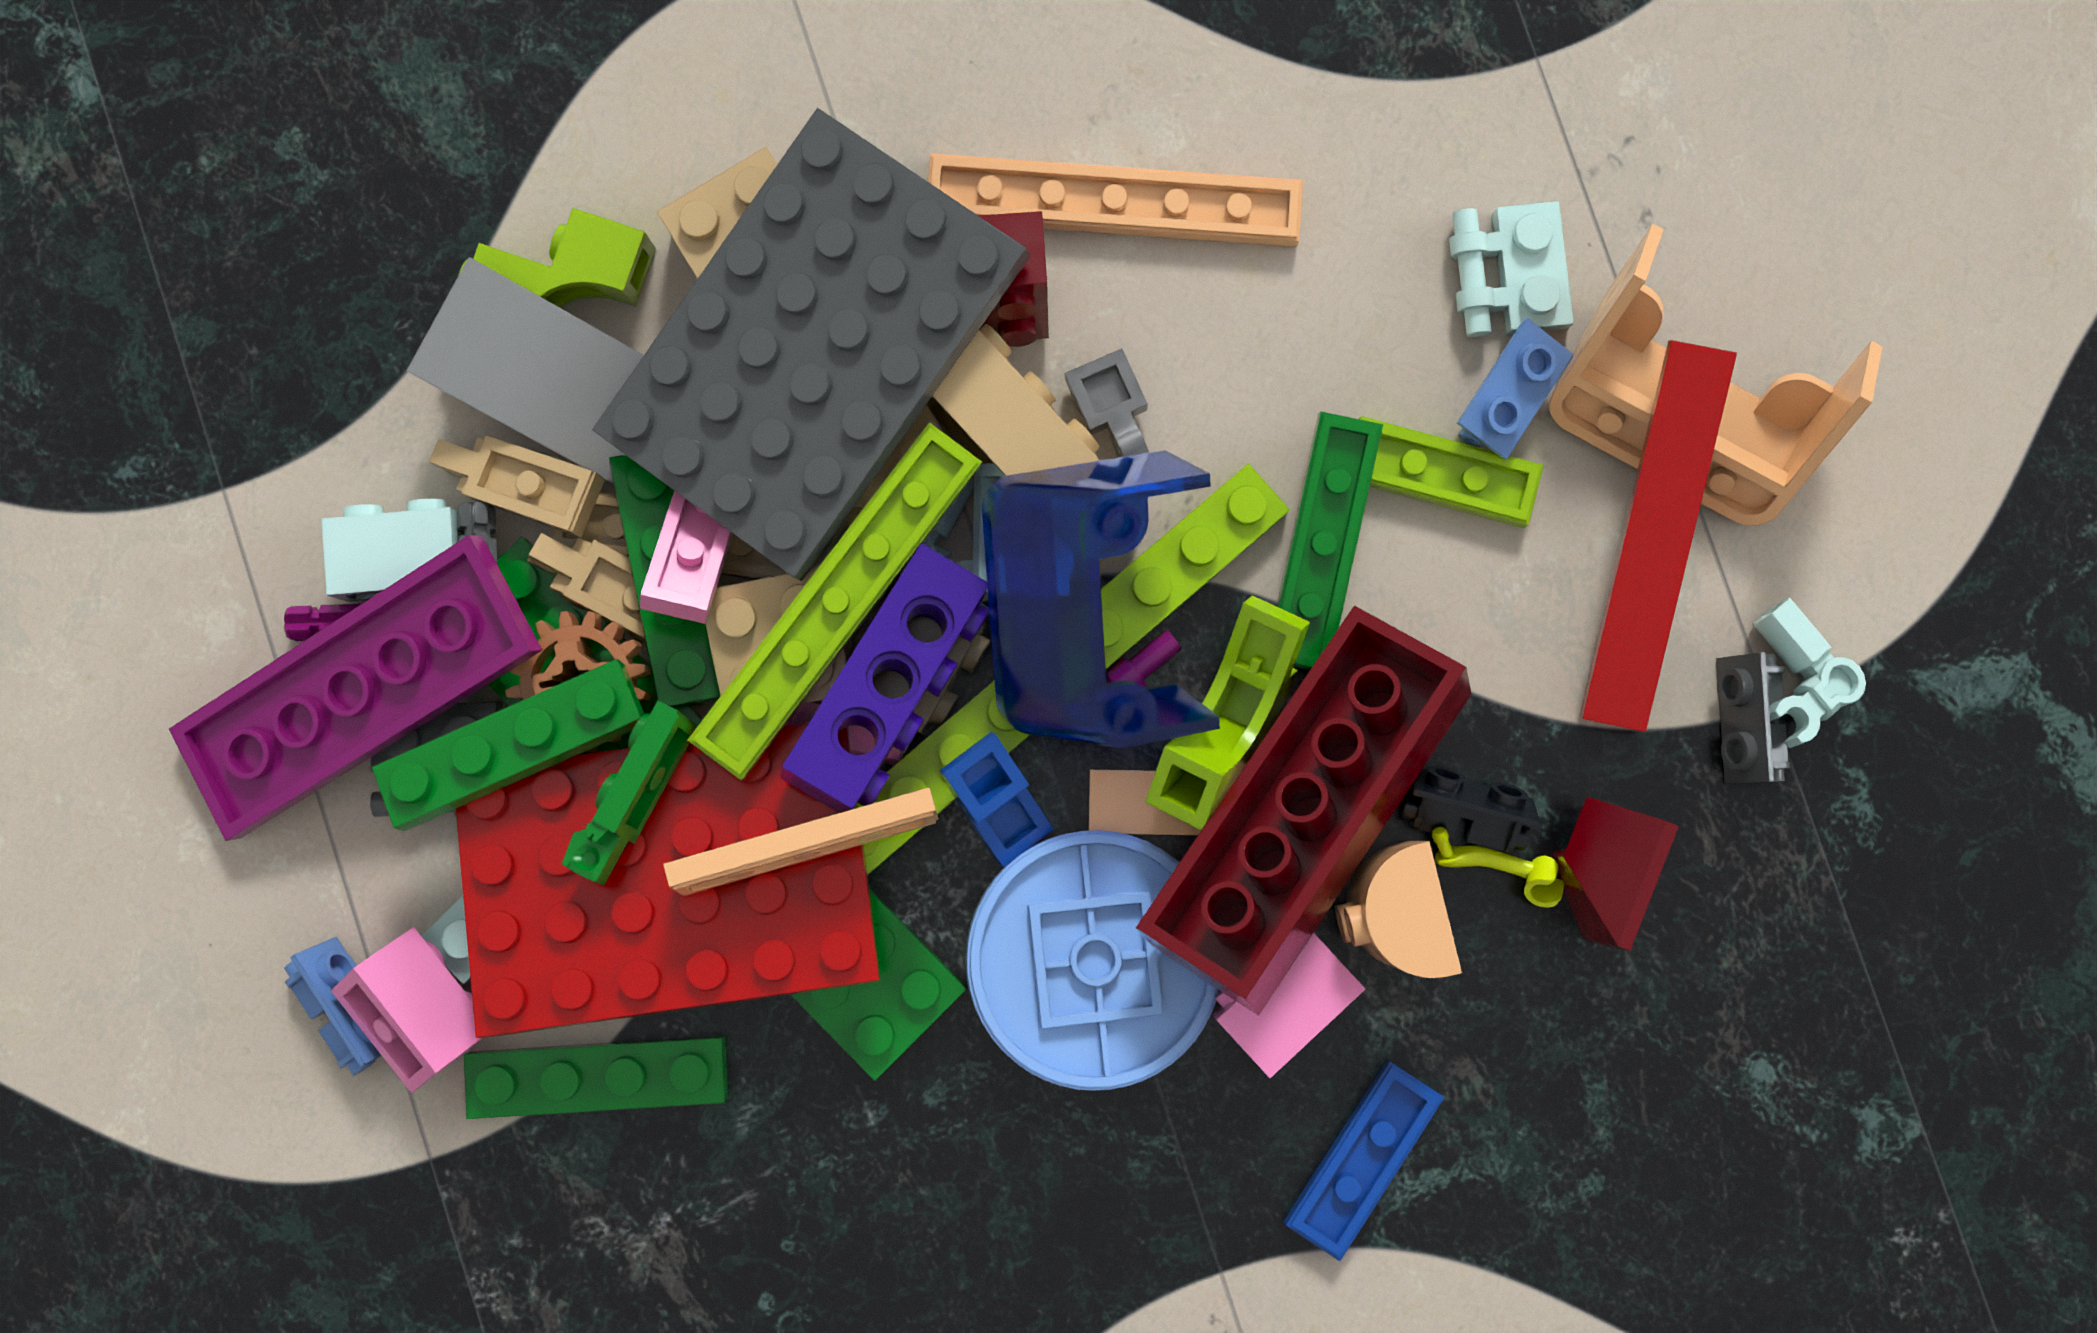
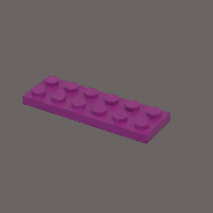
(355, 687)

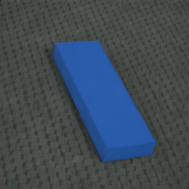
(1363, 1160)

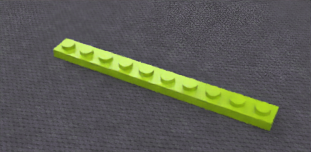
(1130, 610)

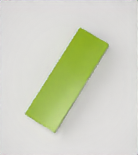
(1455, 475)

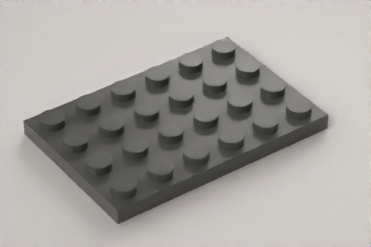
(811, 343)

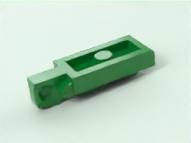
(631, 794)

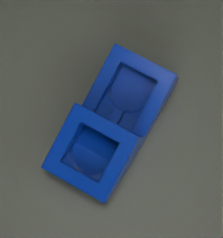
(996, 799)

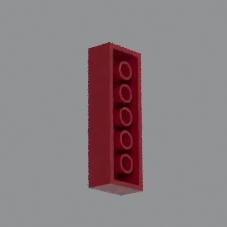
(1306, 808)

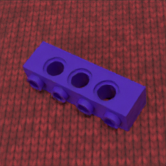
(927, 588)

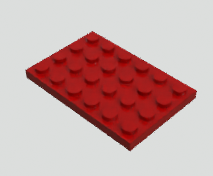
(582, 952)

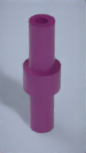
(1145, 661)

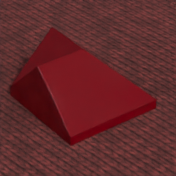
(1612, 870)

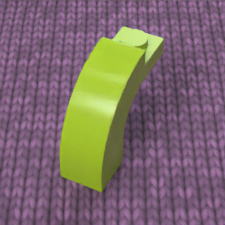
(1247, 698)

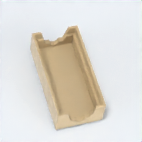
(1006, 415)

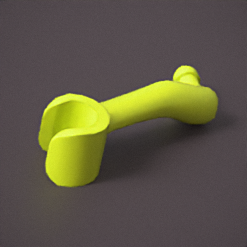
(1540, 874)

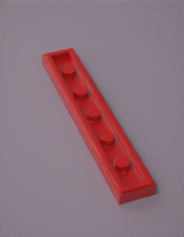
(1657, 534)

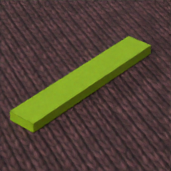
(835, 602)

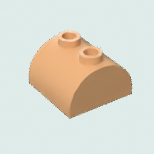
(1400, 911)

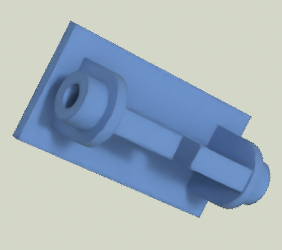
(1513, 390)
(312, 978)

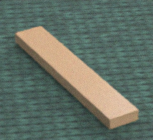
(1127, 199)

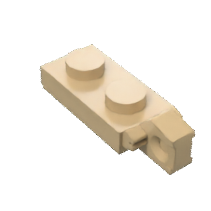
(522, 482)
(591, 579)

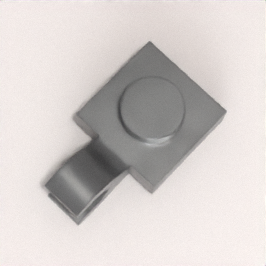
(1109, 399)

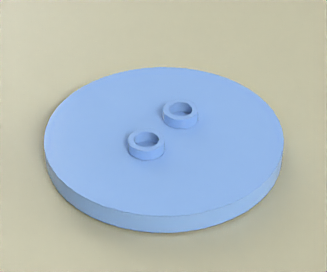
(1070, 976)

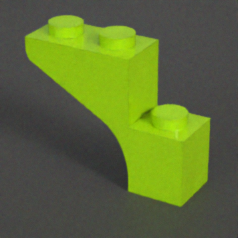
(589, 261)

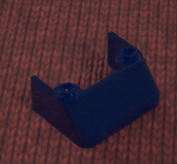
(1046, 600)

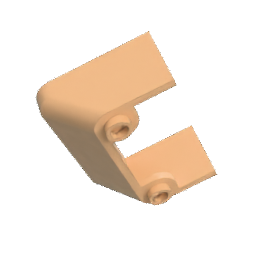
(1762, 444)

